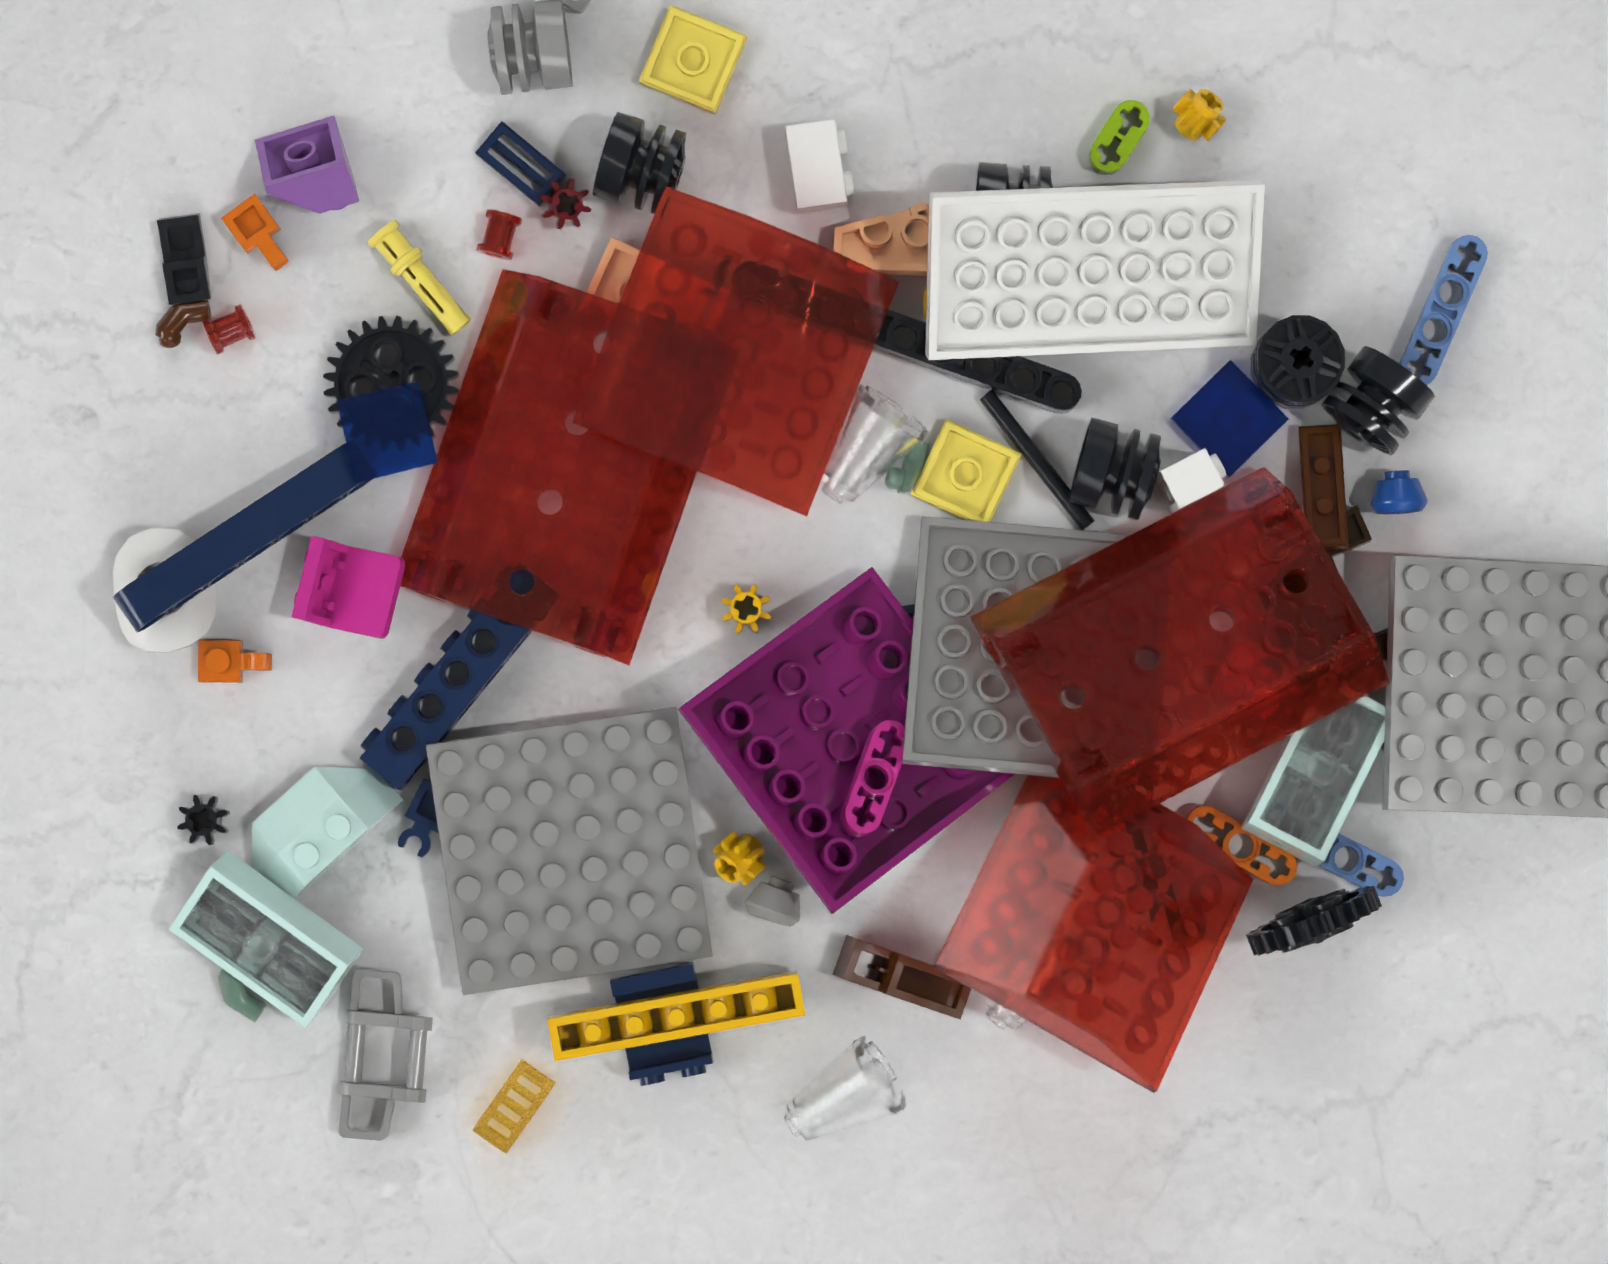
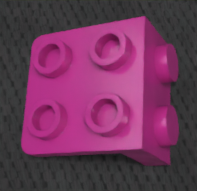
(348, 588)

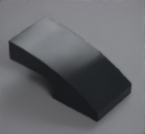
(184, 258)

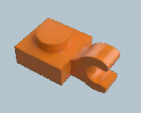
(254, 228)
(224, 661)

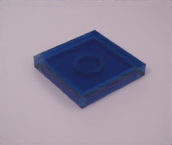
(1229, 417)
(386, 431)

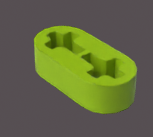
(1127, 142)

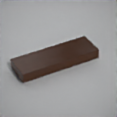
(1324, 483)

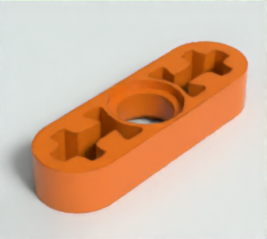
(1263, 870)

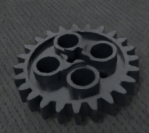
(414, 353)
(1314, 920)

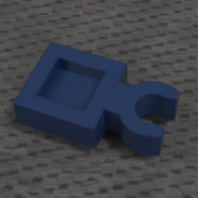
(423, 813)

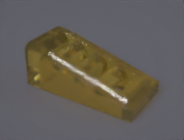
(491, 1134)

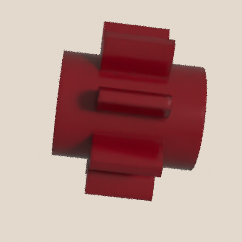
(553, 200)

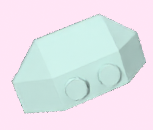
(318, 824)

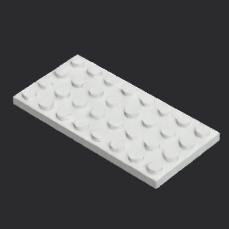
(1093, 269)

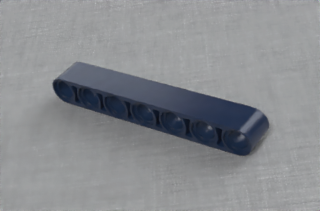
(238, 540)

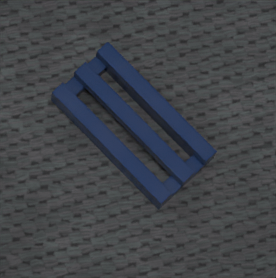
(492, 141)

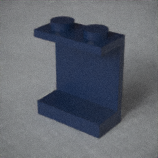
(684, 1054)

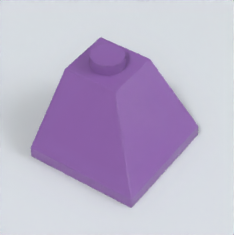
(308, 166)

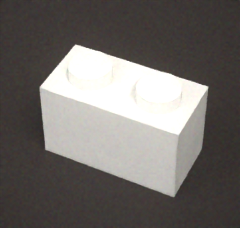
(817, 166)
(1191, 479)

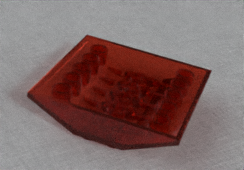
(736, 350)
(1098, 932)

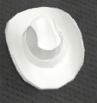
(182, 625)

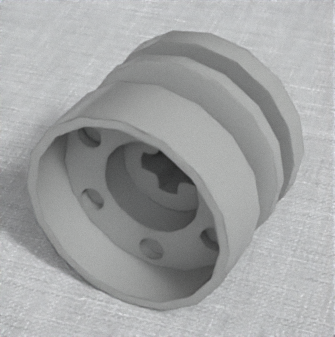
(530, 47)

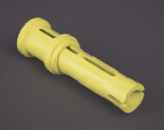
(407, 262)

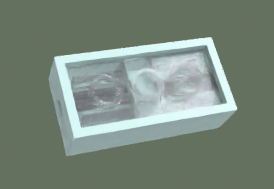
(1317, 781)
(266, 939)

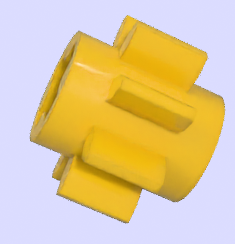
(1199, 114)
(741, 598)
(739, 858)

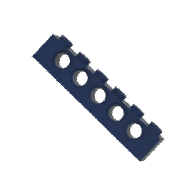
(401, 766)

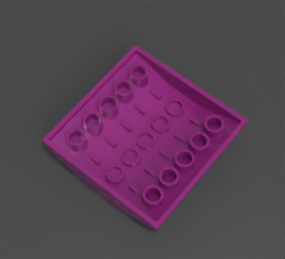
(796, 725)

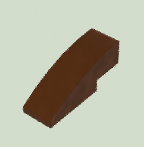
(901, 977)

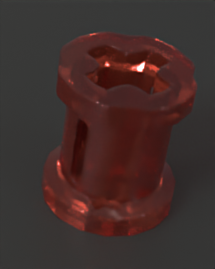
(499, 234)
(221, 340)

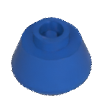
(1398, 494)

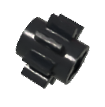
(214, 815)

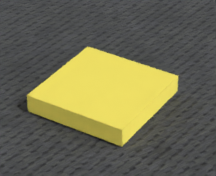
(693, 59)
(965, 473)

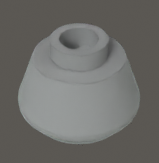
(775, 902)

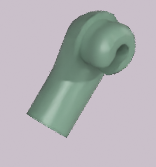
(913, 463)
(236, 997)

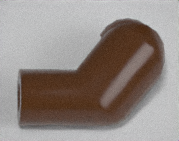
(177, 317)

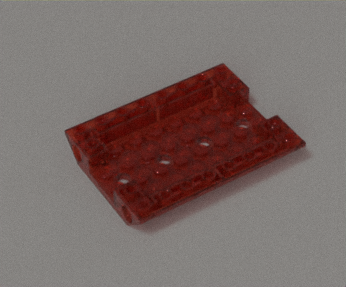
(511, 444)
(1213, 690)

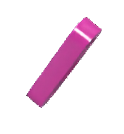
(853, 802)

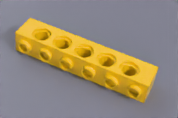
(676, 1015)

